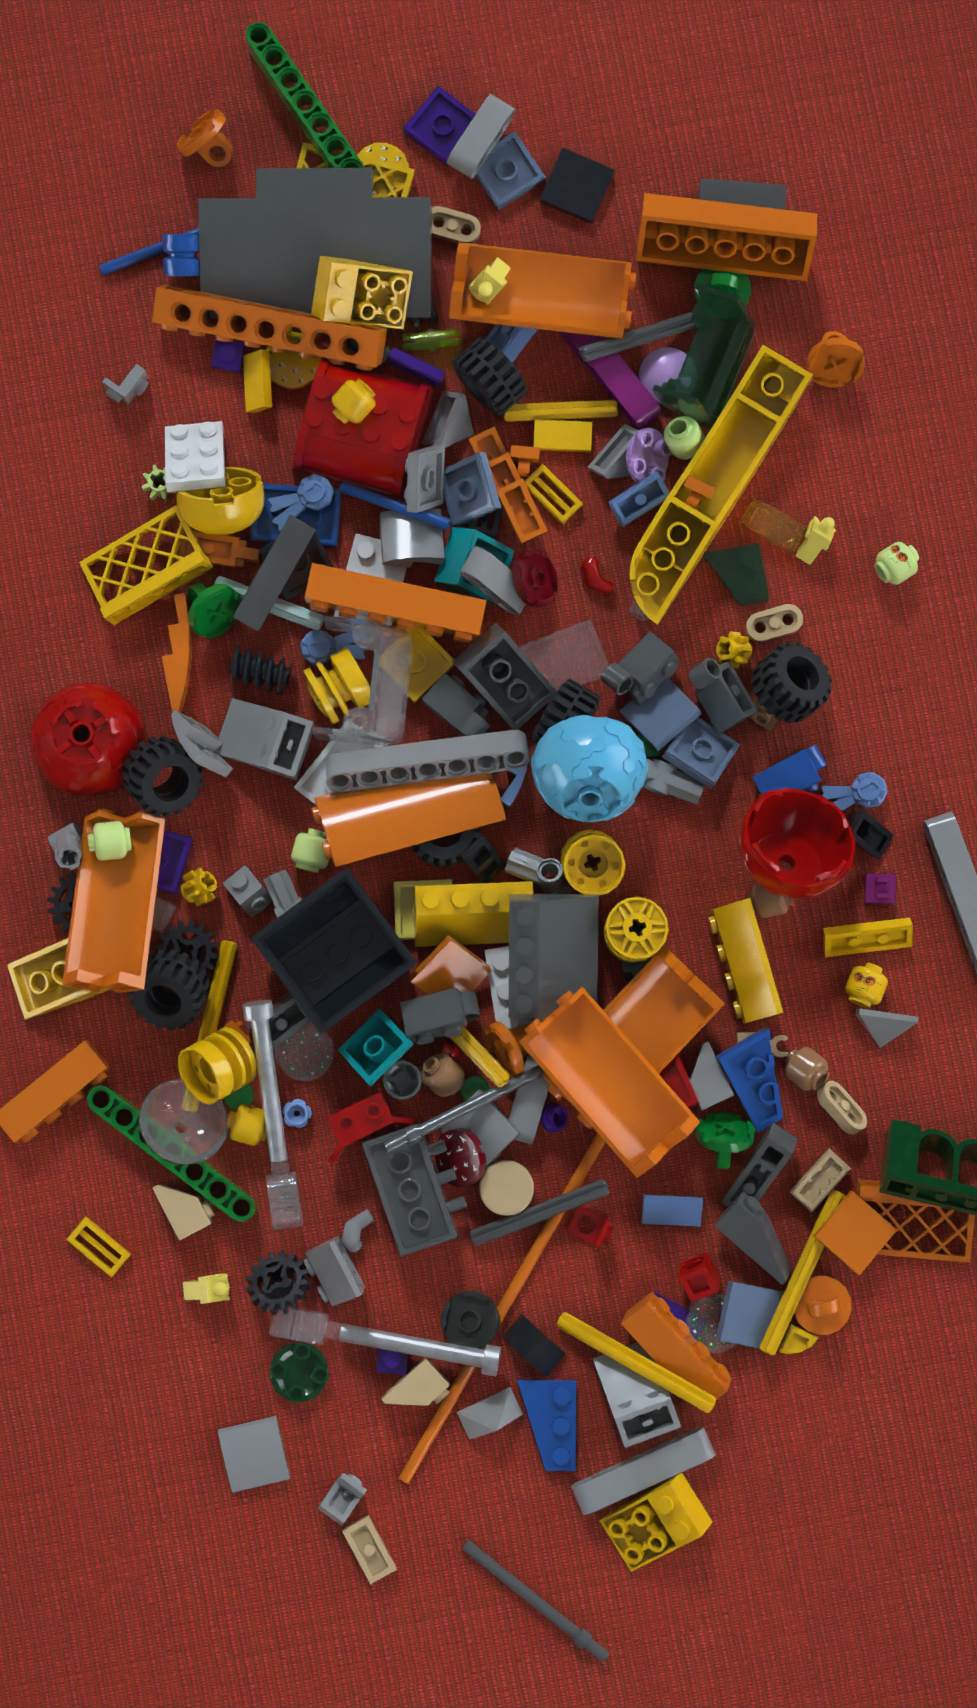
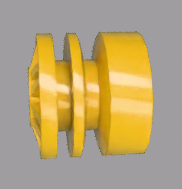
(338, 685)
(608, 868)
(627, 945)
(217, 1065)

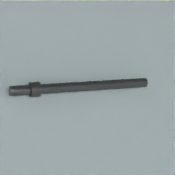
(414, 1133)
(581, 1637)

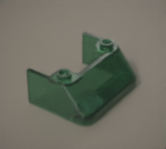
(712, 359)

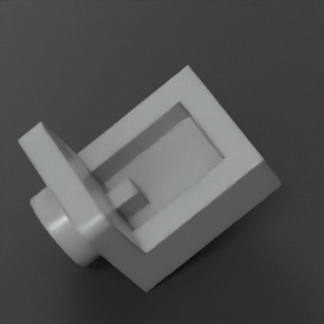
(133, 384)
(248, 891)
(342, 1498)

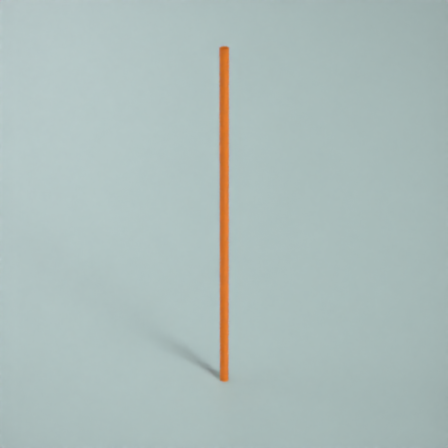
(503, 1308)

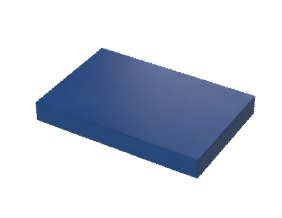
(324, 520)

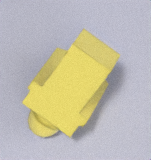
(490, 281)
(817, 537)
(207, 1289)

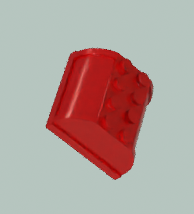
(366, 452)

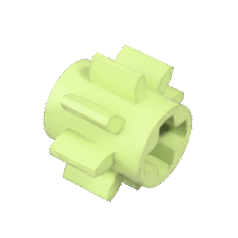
(156, 475)

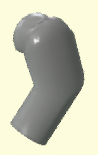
(353, 1229)

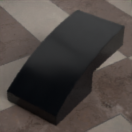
(483, 860)

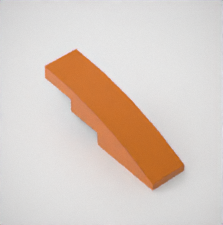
(511, 489)
(178, 665)

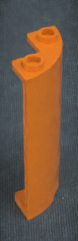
(546, 291)
(403, 815)
(114, 908)
(659, 1012)
(609, 1081)

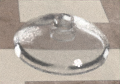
(174, 1106)

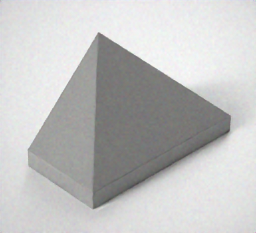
(450, 421)
(612, 458)
(884, 1025)
(490, 1414)

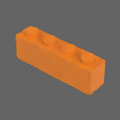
(52, 1091)
(673, 1346)

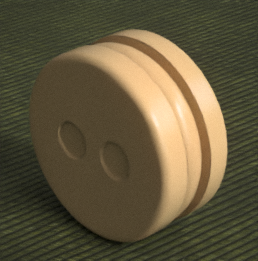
(506, 1187)

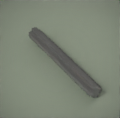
(637, 337)
(540, 1212)

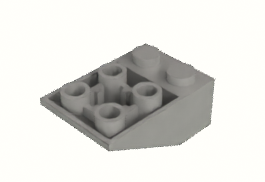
(265, 738)
(637, 1404)

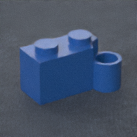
(794, 772)

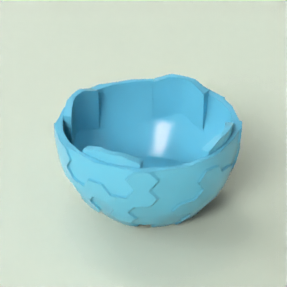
(589, 768)

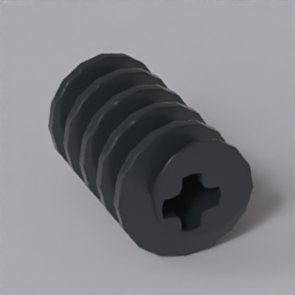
(260, 670)

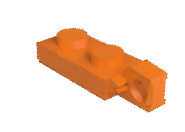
(222, 550)

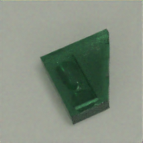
(741, 572)

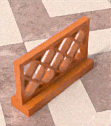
(869, 1191)

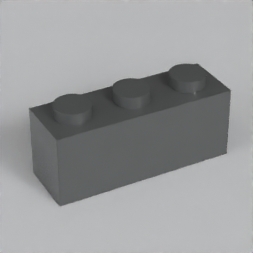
(743, 193)

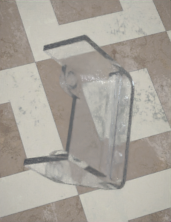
(386, 716)

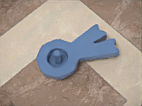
(313, 493)
(319, 645)
(867, 790)

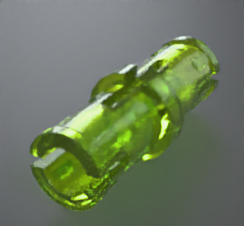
(431, 339)

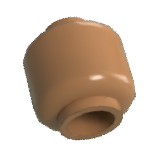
(767, 904)
(806, 1069)
(442, 1075)

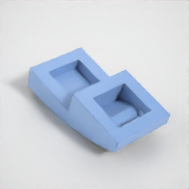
(514, 788)

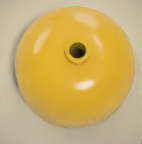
(224, 508)

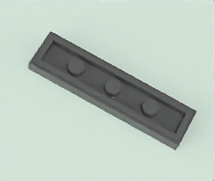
(274, 572)

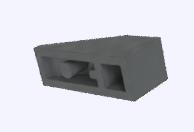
(763, 1164)
(752, 1232)

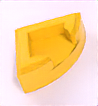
(796, 1340)

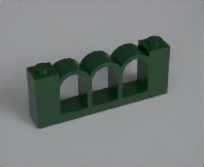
(900, 1162)

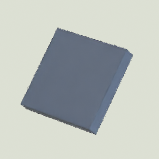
(509, 172)
(470, 489)
(662, 714)
(701, 752)
(746, 1313)

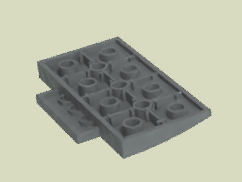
(273, 243)

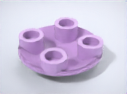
(660, 367)
(647, 454)

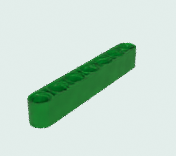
(299, 95)
(210, 1174)

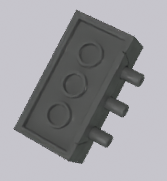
(413, 1192)

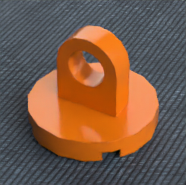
(204, 135)
(835, 360)
(507, 1046)
(823, 1306)

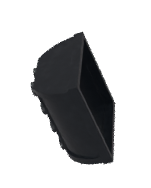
(334, 950)

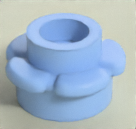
(297, 1105)

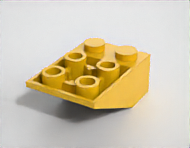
(361, 293)
(657, 1522)

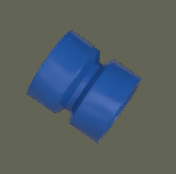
(181, 255)

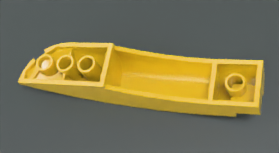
(724, 461)

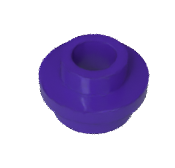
(554, 1117)

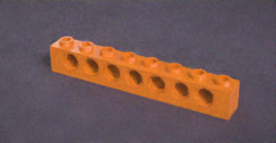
(170, 299)

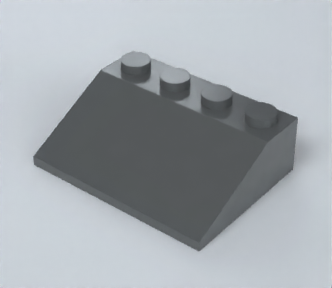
(550, 950)

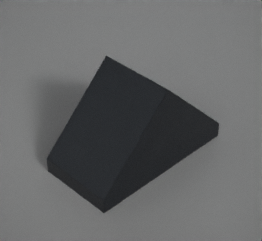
(869, 834)
(533, 1345)

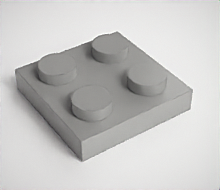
(425, 478)

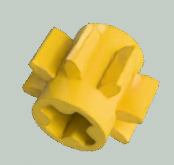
(734, 649)
(198, 886)

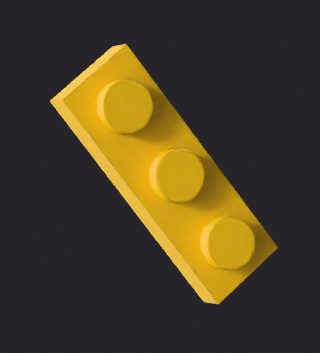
(867, 937)

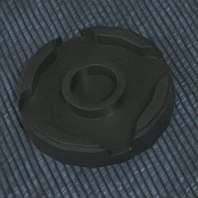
(470, 1319)

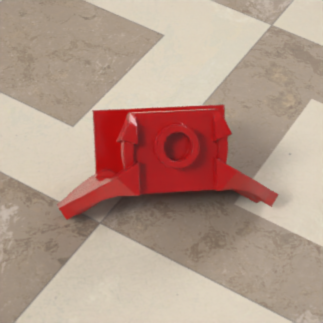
(361, 1120)

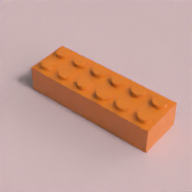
(726, 237)
(394, 602)

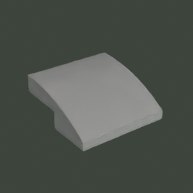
(409, 540)
(200, 743)
(489, 1126)
(254, 1454)

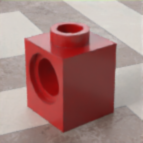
(699, 1277)

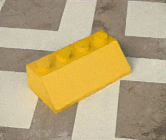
(464, 912)
(745, 960)

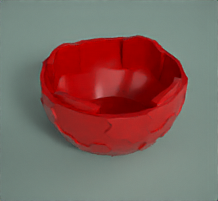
(91, 765)
(799, 831)

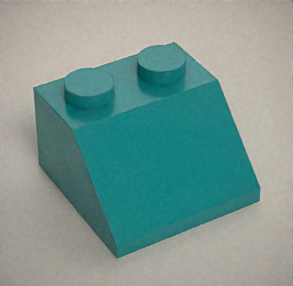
(456, 552)
(375, 1047)

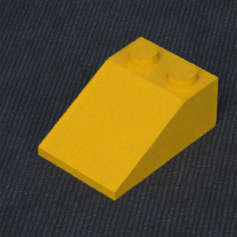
(39, 981)

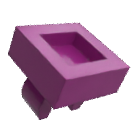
(879, 889)

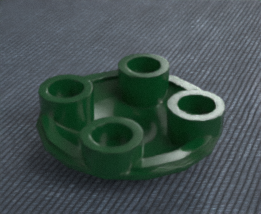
(299, 1372)

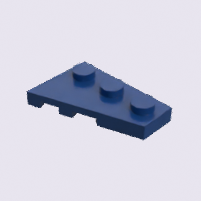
(752, 1077)
(553, 1420)

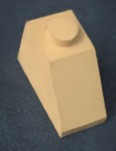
(184, 1210)
(419, 1386)

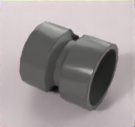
(402, 1080)

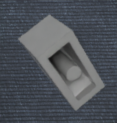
(708, 1078)

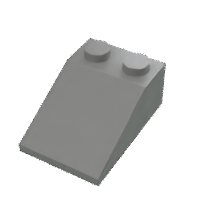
(335, 1272)

